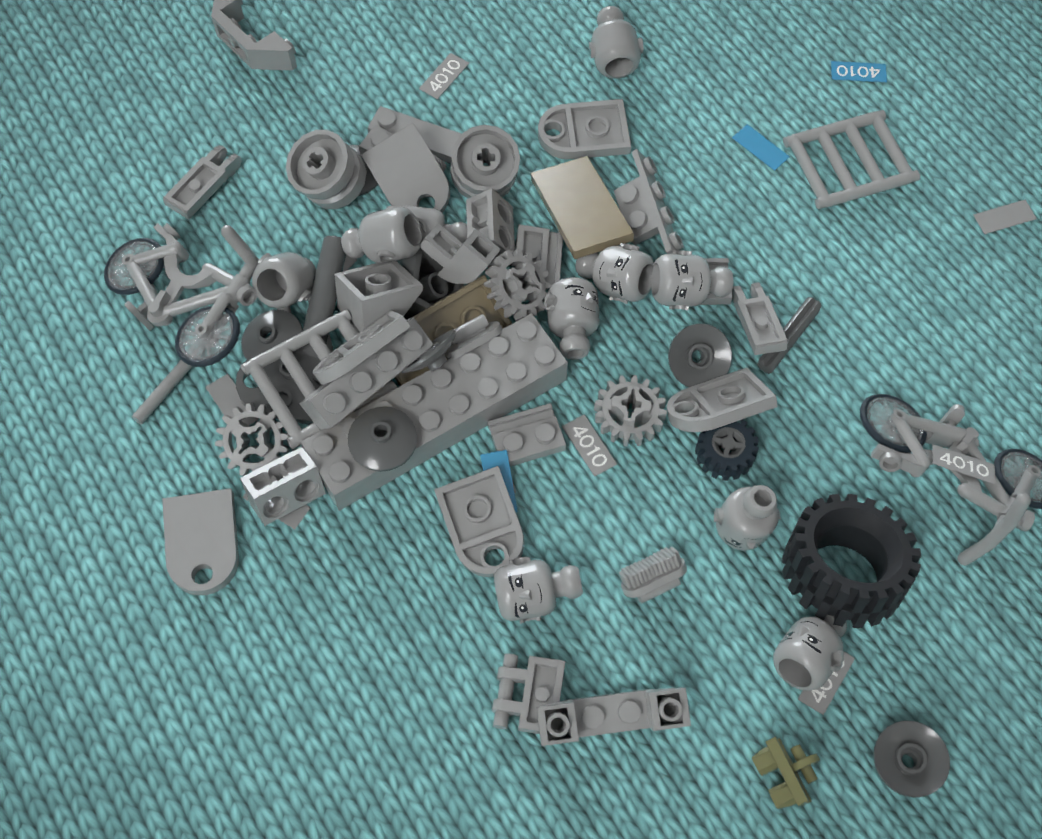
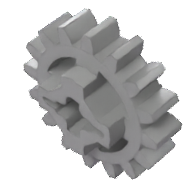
(517, 284)
(645, 405)
(241, 430)

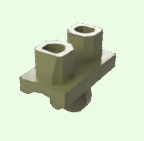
(793, 789)

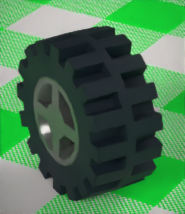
(729, 437)

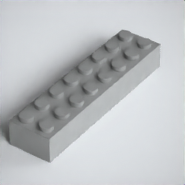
(446, 405)

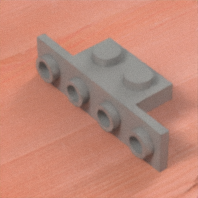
(644, 206)

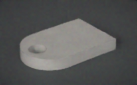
(585, 130)
(408, 170)
(360, 347)
(720, 402)
(481, 520)
(200, 536)

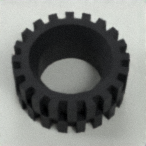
(864, 531)

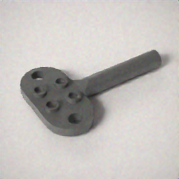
(320, 308)

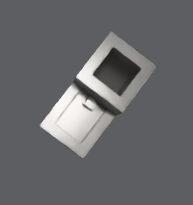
(460, 261)

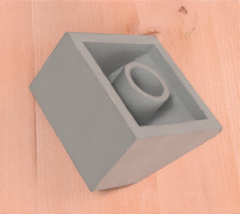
(374, 291)

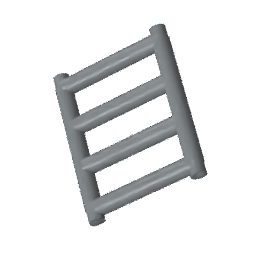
(851, 190)
(284, 352)

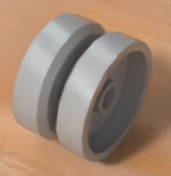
(488, 146)
(326, 169)

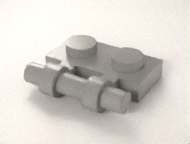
(542, 687)

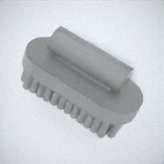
(472, 335)
(653, 575)

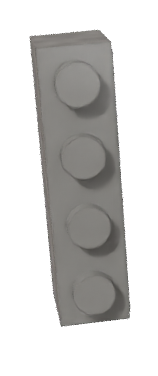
(340, 397)

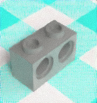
(493, 218)
(283, 485)

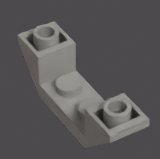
(267, 54)
(613, 713)

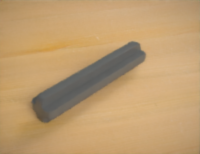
(793, 331)

